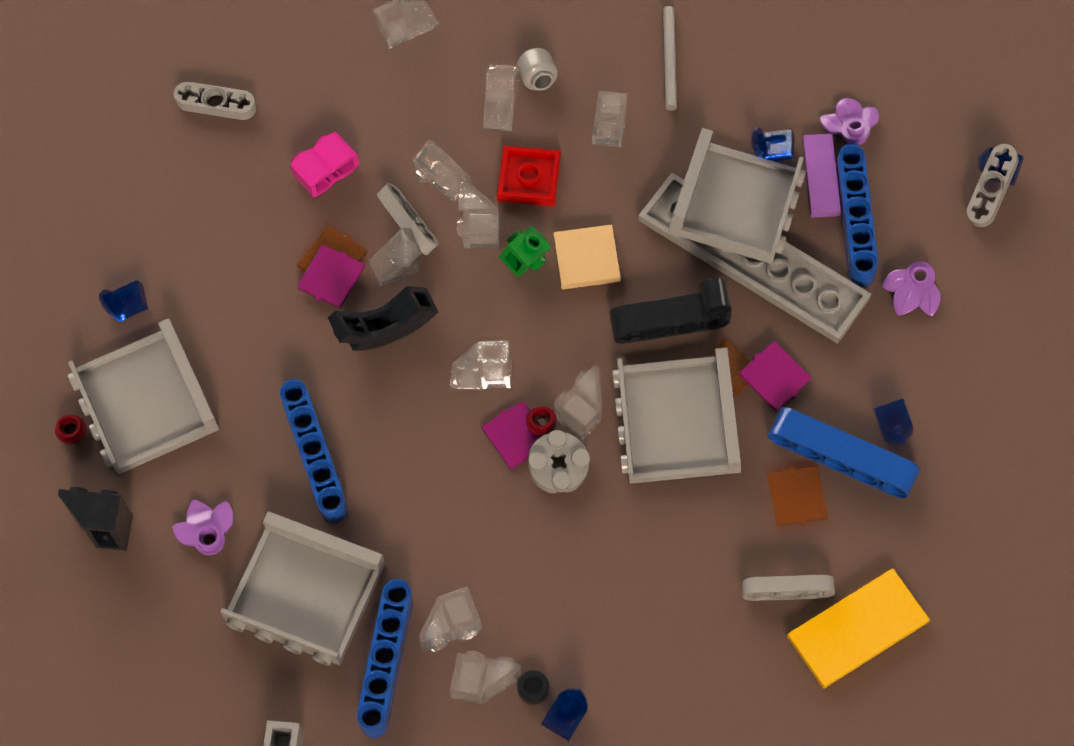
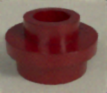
(537, 413)
(65, 423)

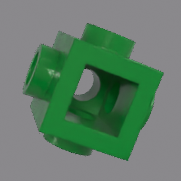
(525, 251)

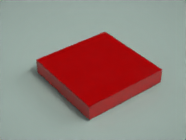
(529, 176)

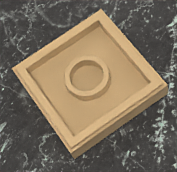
(587, 257)

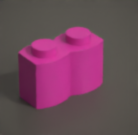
(324, 164)

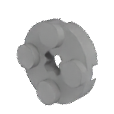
(556, 445)

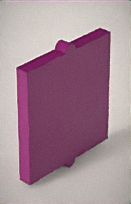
(331, 276)
(774, 376)
(510, 435)

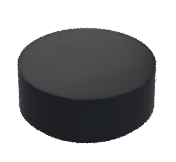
(533, 687)

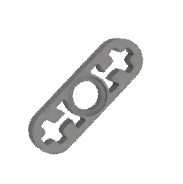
(237, 96)
(1007, 168)
(407, 217)
(788, 587)

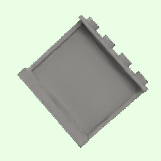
(736, 200)
(143, 400)
(677, 419)
(304, 590)

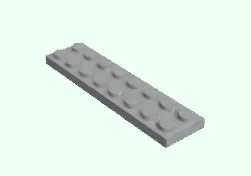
(791, 282)

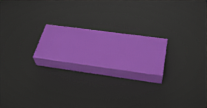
(821, 175)

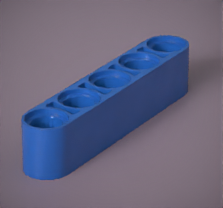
(856, 227)
(843, 452)
(314, 464)
(387, 672)

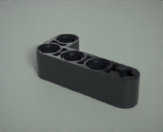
(673, 315)

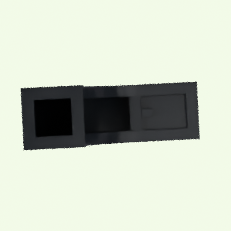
(387, 323)

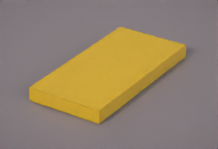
(858, 628)

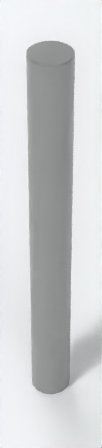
(670, 58)

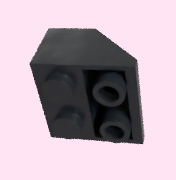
(100, 515)

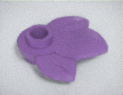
(851, 121)
(911, 292)
(205, 523)

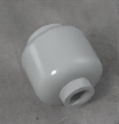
(537, 69)

